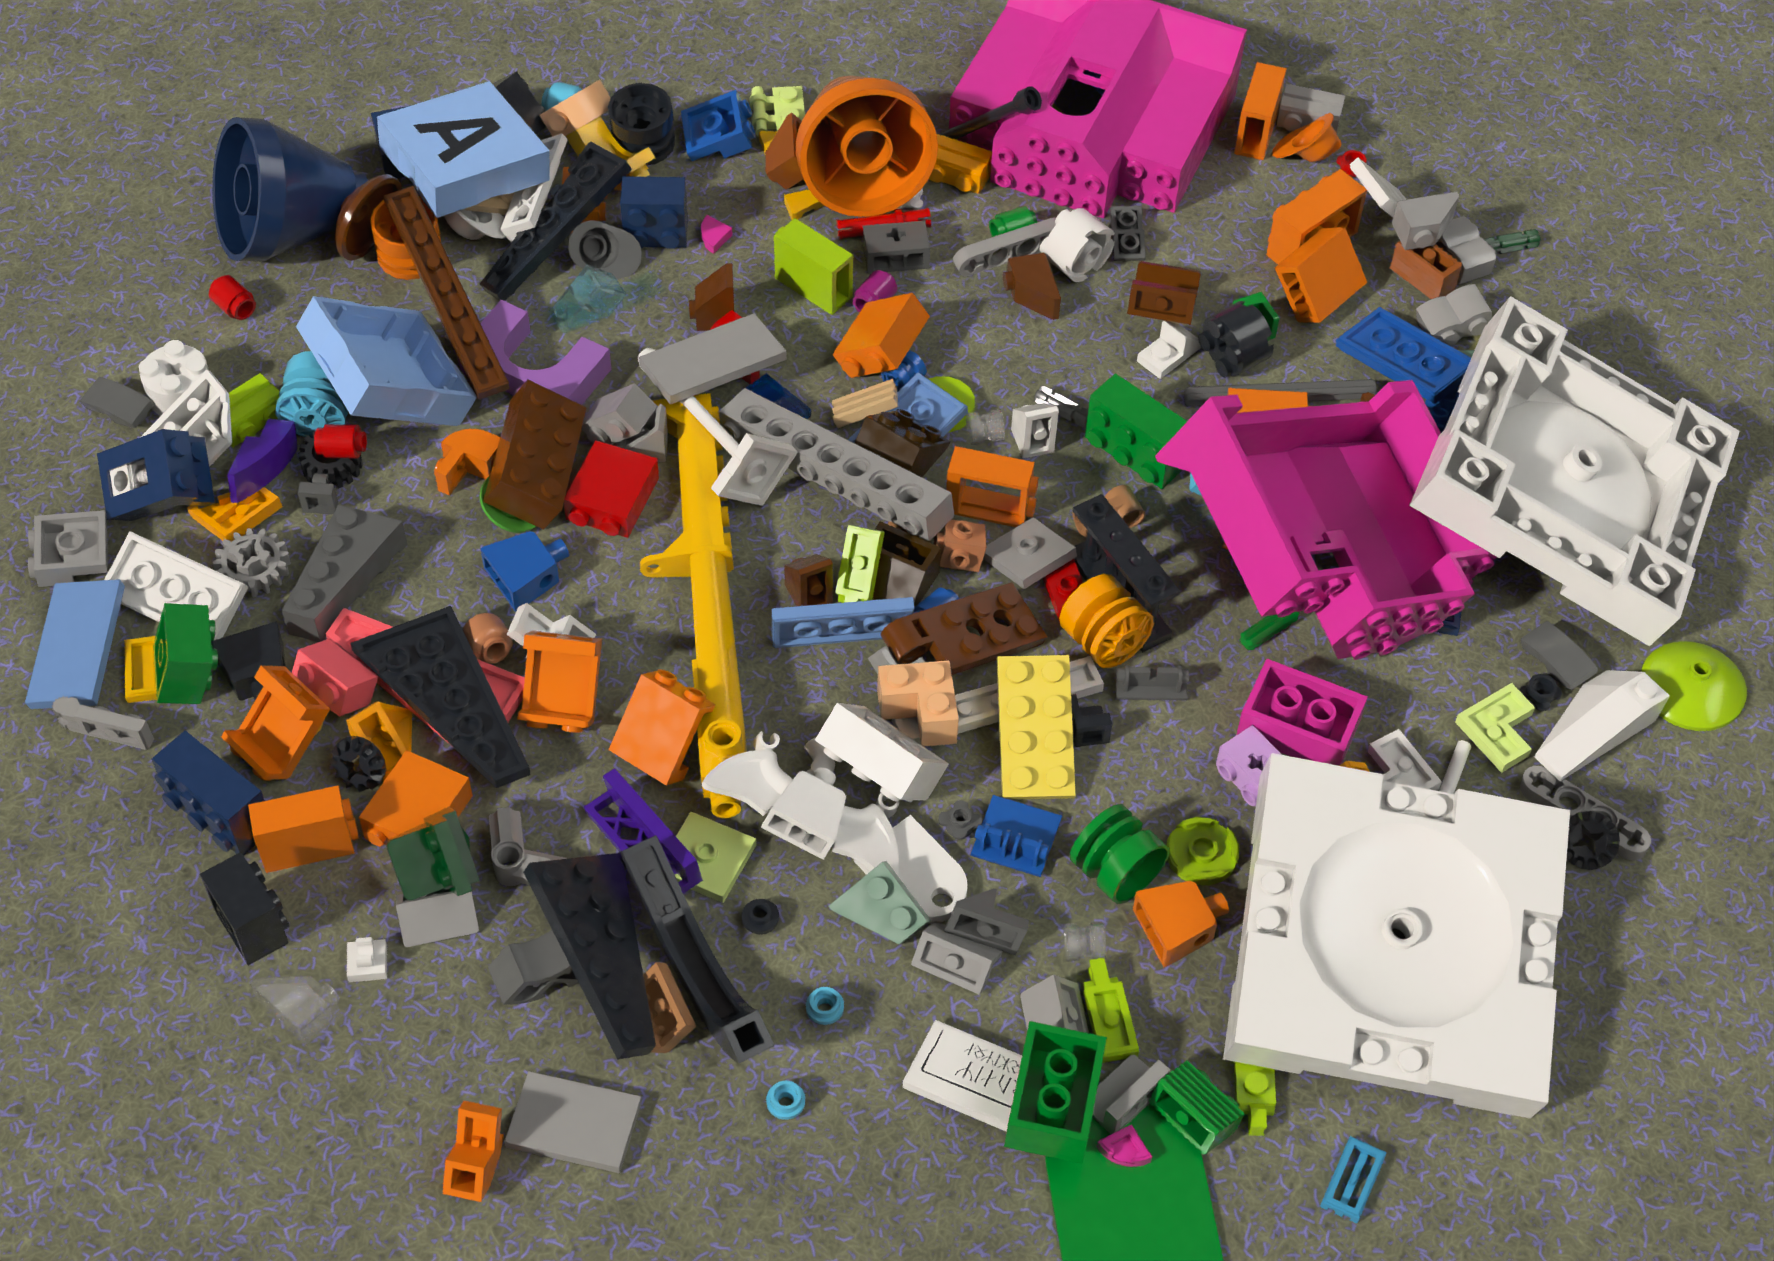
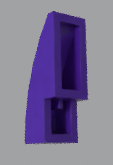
(262, 459)

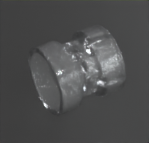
(985, 426)
(1076, 944)

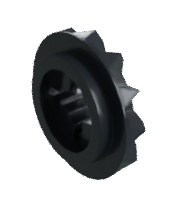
(371, 763)
(1606, 846)

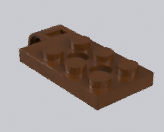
(946, 636)

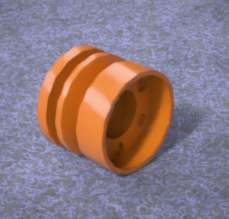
(389, 245)

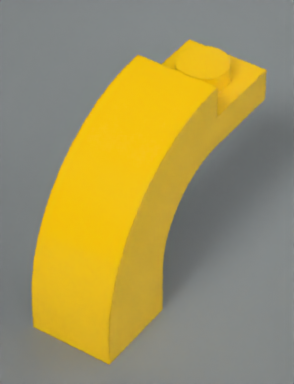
(598, 133)

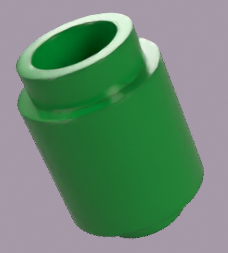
(1011, 220)

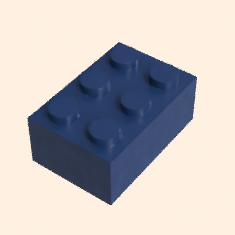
(207, 791)

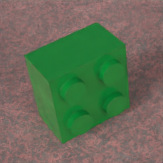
(184, 654)

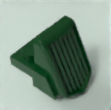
(433, 857)

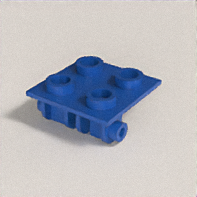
(1016, 835)

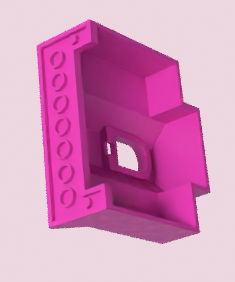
(1162, 103)
(1339, 485)

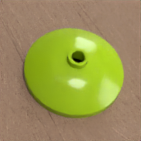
(1696, 699)

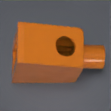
(1178, 918)

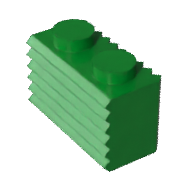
(1196, 1107)

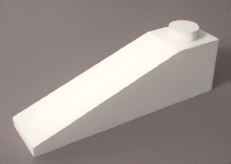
(1600, 718)

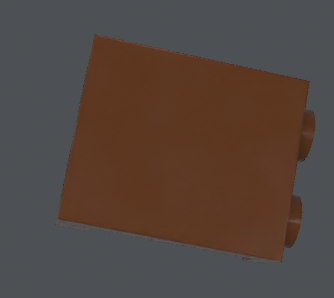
(1164, 292)

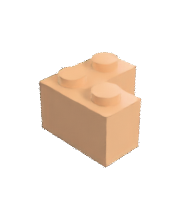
(921, 692)

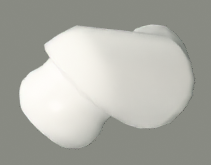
(820, 759)

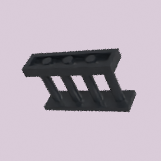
(1117, 551)

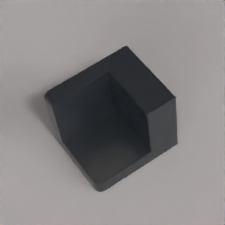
(1089, 724)

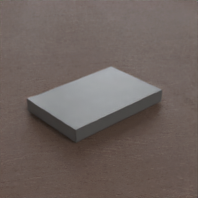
(573, 1122)

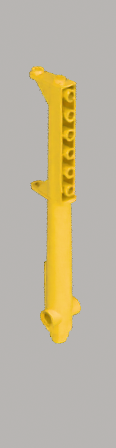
(706, 557)

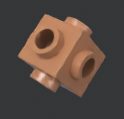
(962, 545)

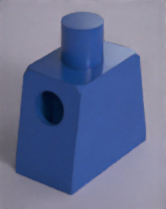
(523, 566)

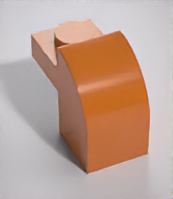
(465, 452)
(475, 1153)

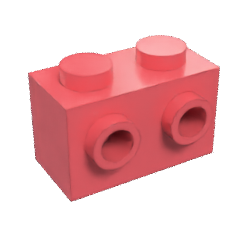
(335, 677)

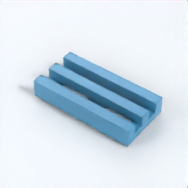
(1341, 1206)

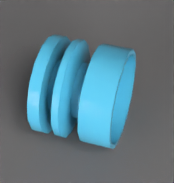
(308, 396)

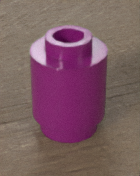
(876, 287)

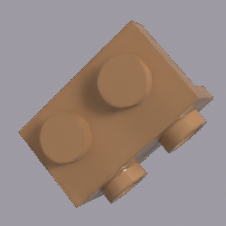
(667, 1008)

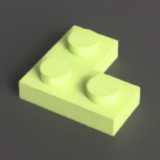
(1491, 724)

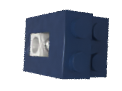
(155, 475)

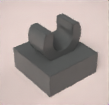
(318, 495)

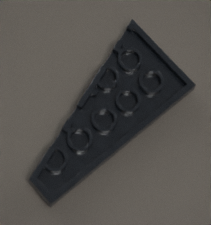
(442, 681)
(596, 929)

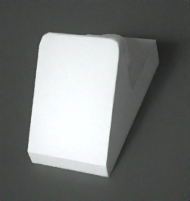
(1169, 350)

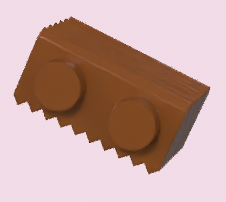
(1427, 269)

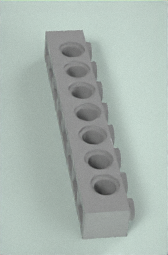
(843, 466)

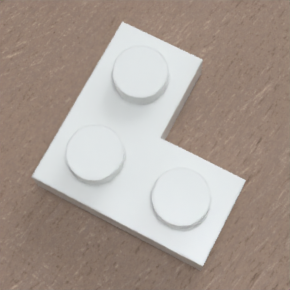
(1402, 762)

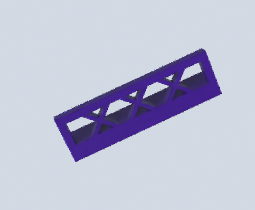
(648, 824)

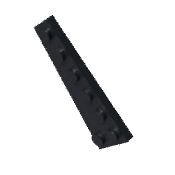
(589, 182)

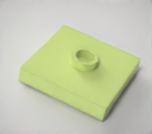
(719, 854)

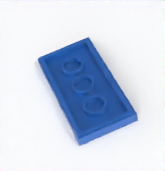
(1405, 354)

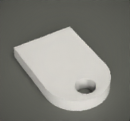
(927, 869)

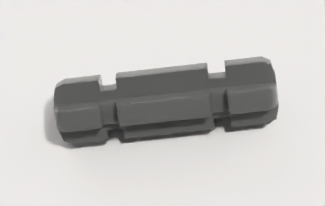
(1067, 408)

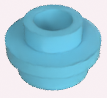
(820, 996)
(781, 1090)

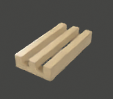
(864, 403)

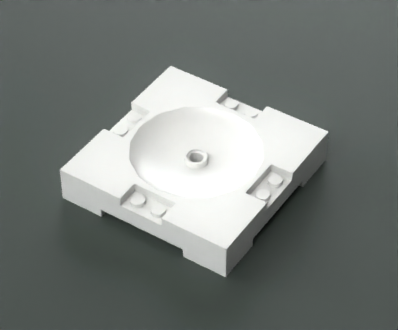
(1577, 472)
(1469, 884)

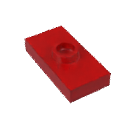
(1062, 584)

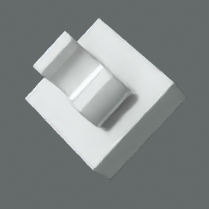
(366, 960)

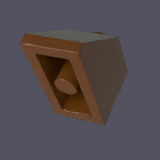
(1033, 284)
(713, 298)
(810, 580)

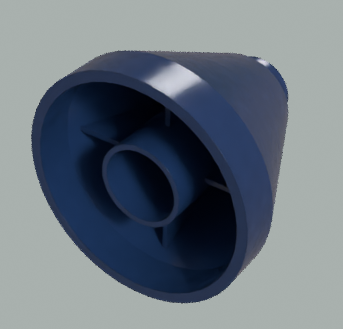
(274, 190)

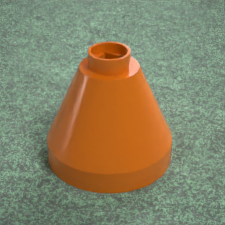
(866, 146)

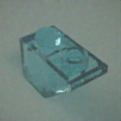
(587, 299)

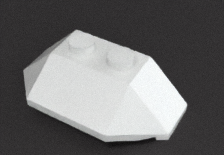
(202, 412)

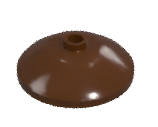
(354, 228)

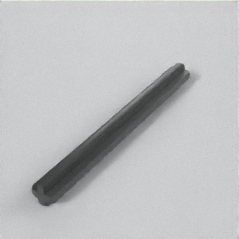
(1315, 390)

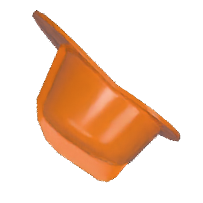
(1310, 142)

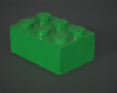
(1132, 428)
(1055, 1092)

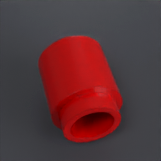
(232, 297)
(340, 441)

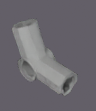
(508, 846)

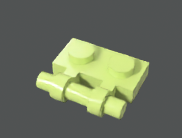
(783, 102)

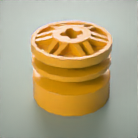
(1106, 620)

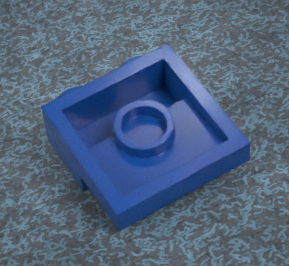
(718, 126)

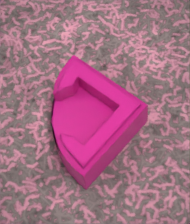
(714, 233)
(1125, 1148)

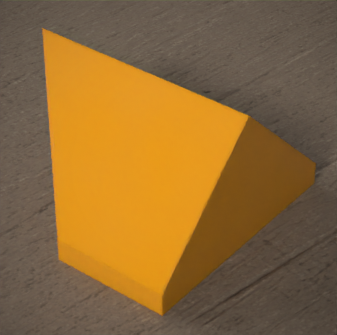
(387, 728)

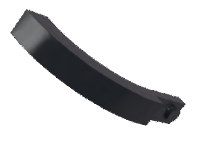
(722, 1009)

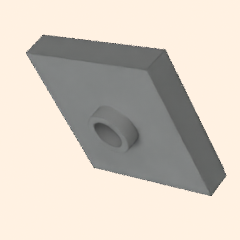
(1029, 553)

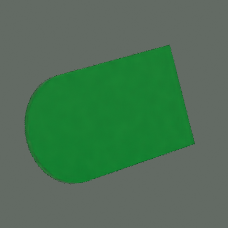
(1135, 1211)

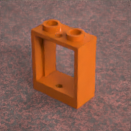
(995, 470)

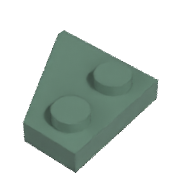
(882, 905)

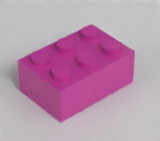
(1303, 713)

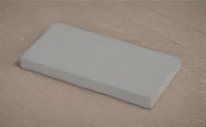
(712, 358)

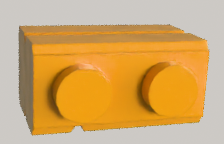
(961, 165)

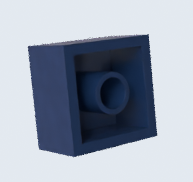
(655, 210)

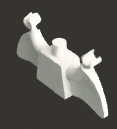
(806, 808)

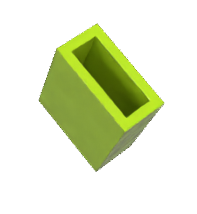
(813, 266)

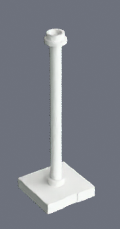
(754, 464)

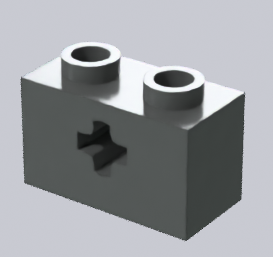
(896, 246)

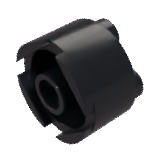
(1236, 339)

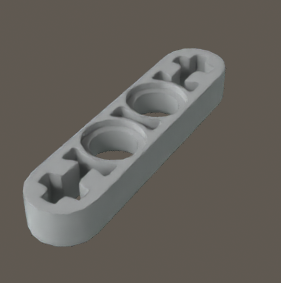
(979, 257)
(1585, 802)

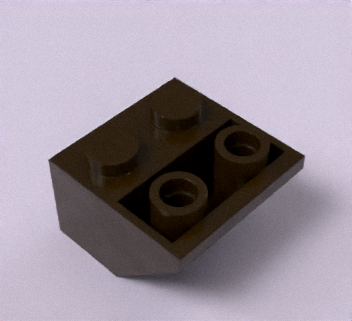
(902, 440)
(905, 565)

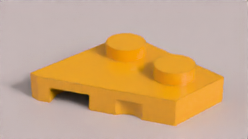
(229, 517)

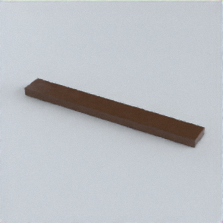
(446, 293)

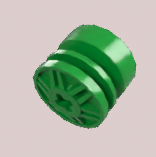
(1119, 853)

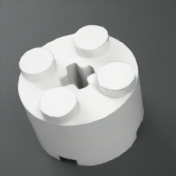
(1078, 243)
(170, 373)

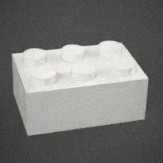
(880, 753)

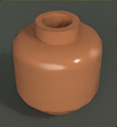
(488, 637)

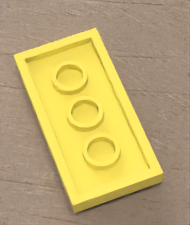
(1035, 727)

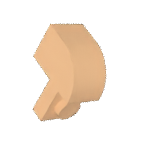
(577, 110)

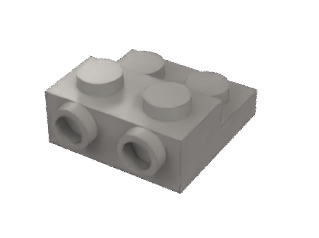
(68, 546)

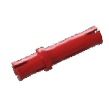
(856, 224)

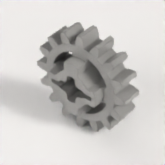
(252, 560)

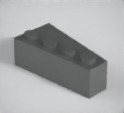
(341, 568)

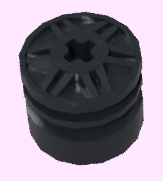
(643, 119)

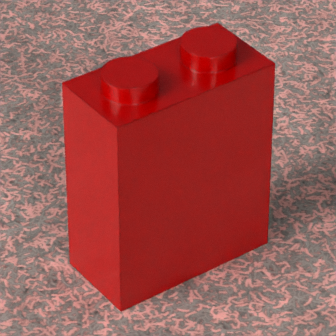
(611, 489)

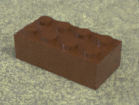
(535, 454)

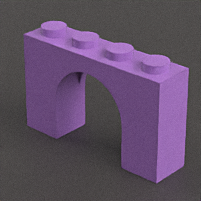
(572, 377)

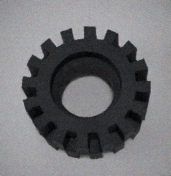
(337, 471)

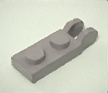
(103, 723)

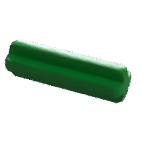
(1266, 629)

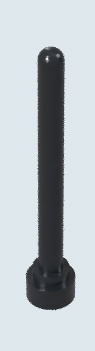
(1025, 102)

